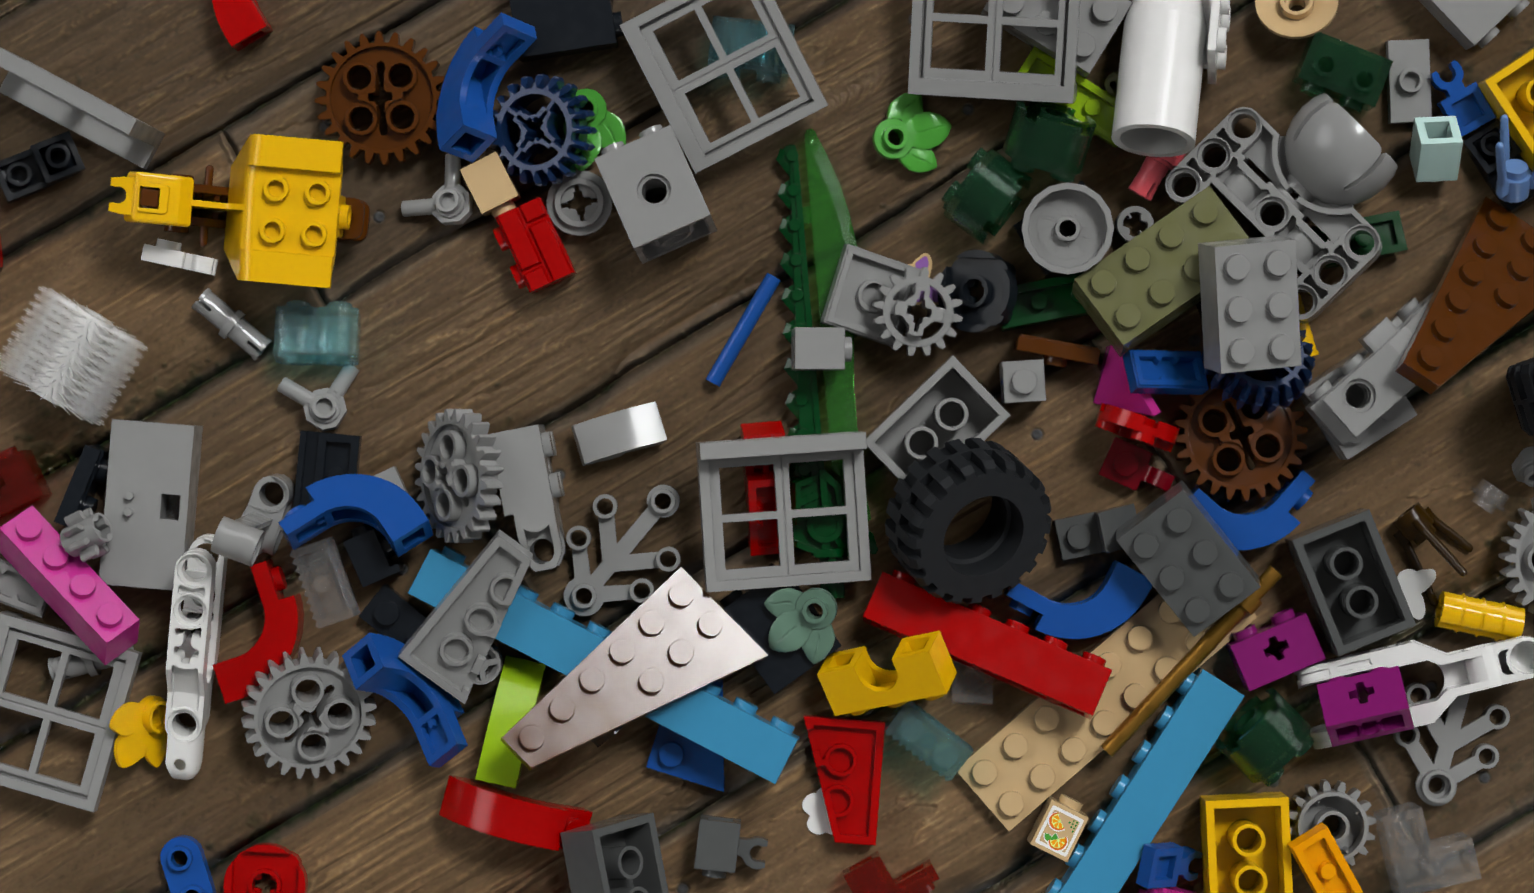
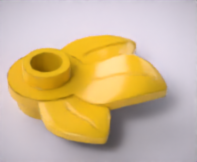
(140, 732)

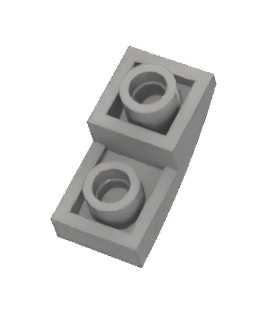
(619, 433)

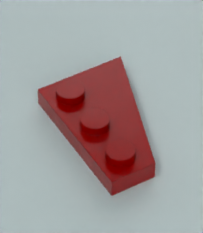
(849, 771)

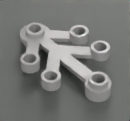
(617, 556)
(1449, 738)

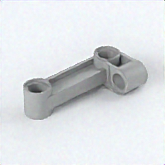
(258, 527)

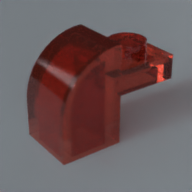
(873, 876)

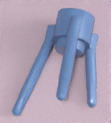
(1513, 175)

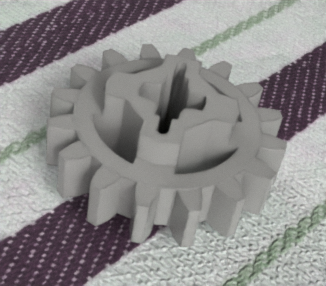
(920, 291)

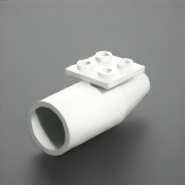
(1162, 72)

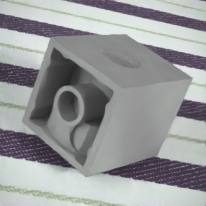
(651, 168)

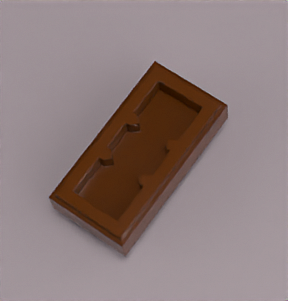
(1057, 352)

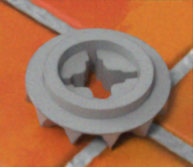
(595, 214)

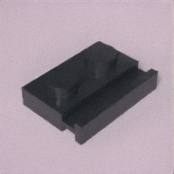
(322, 457)
(85, 482)

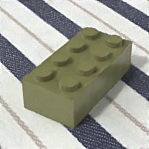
(1154, 273)

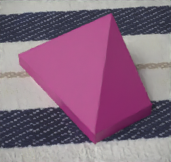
(1115, 390)

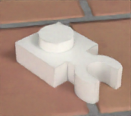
(170, 254)

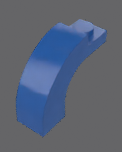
(471, 83)
(358, 500)
(1267, 523)
(1101, 612)
(429, 708)

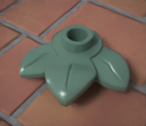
(797, 626)

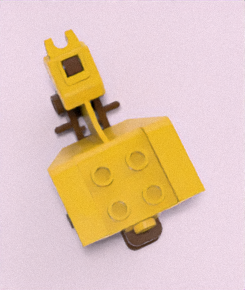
(278, 208)

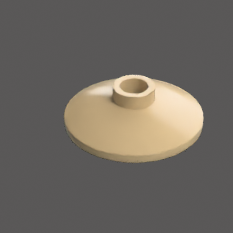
(1290, 24)

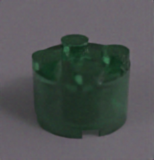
(1048, 139)
(985, 196)
(1265, 738)

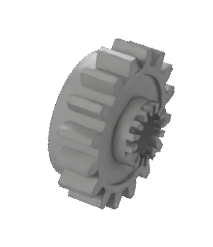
(1351, 814)

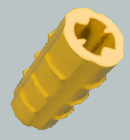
(1479, 616)

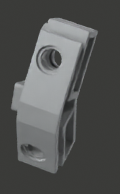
(1372, 373)

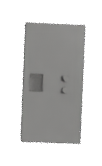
(150, 501)

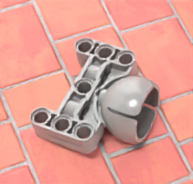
(1321, 159)

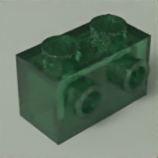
(1341, 72)

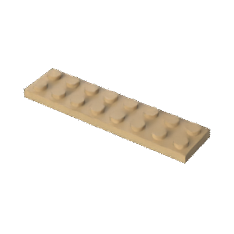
(1051, 744)

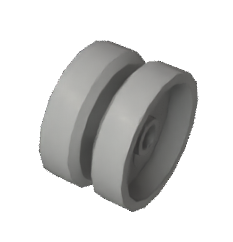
(1061, 204)

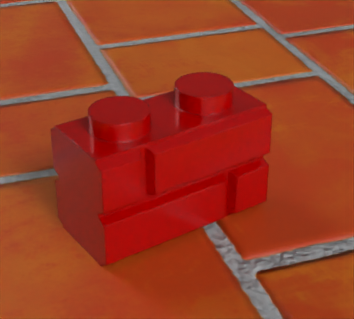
(534, 245)

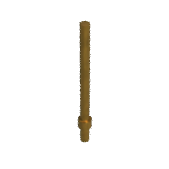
(1189, 663)

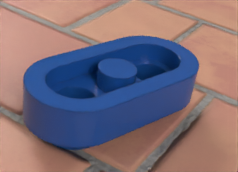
(190, 876)

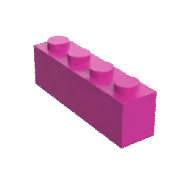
(68, 585)

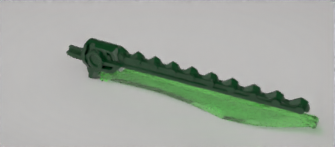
(831, 229)

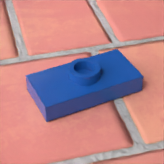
(1165, 372)

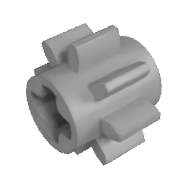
(86, 534)

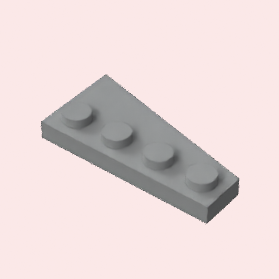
(466, 621)

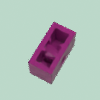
(1298, 649)
(1353, 720)

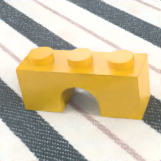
(857, 684)

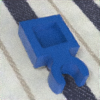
(1463, 102)
(1164, 863)

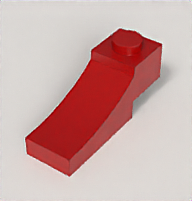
(761, 491)

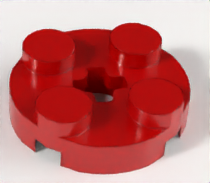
(1136, 427)
(267, 858)

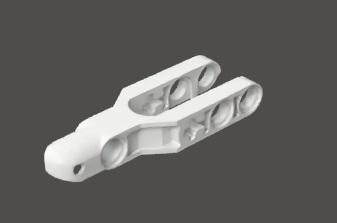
(191, 666)
(1463, 672)

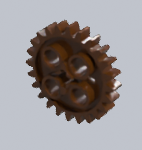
(345, 101)
(1204, 446)

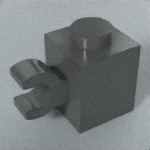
(720, 844)

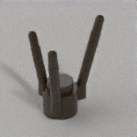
(1419, 525)

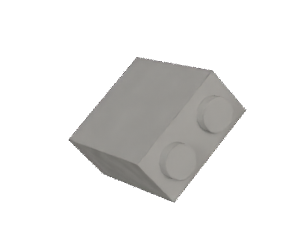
(1473, 20)

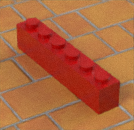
(989, 645)

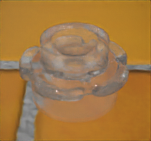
(1489, 497)

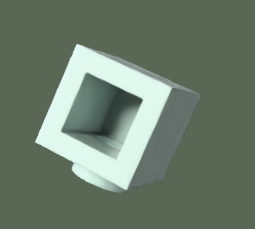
(1436, 148)

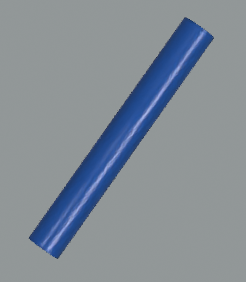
(743, 329)

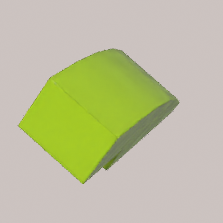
(514, 698)

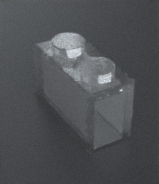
(325, 582)

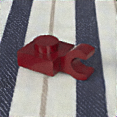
(1129, 465)

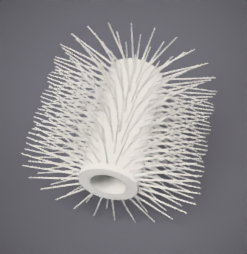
(71, 355)

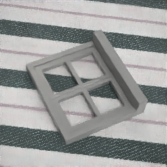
(992, 82)
(672, 92)
(79, 110)
(780, 452)
(89, 793)

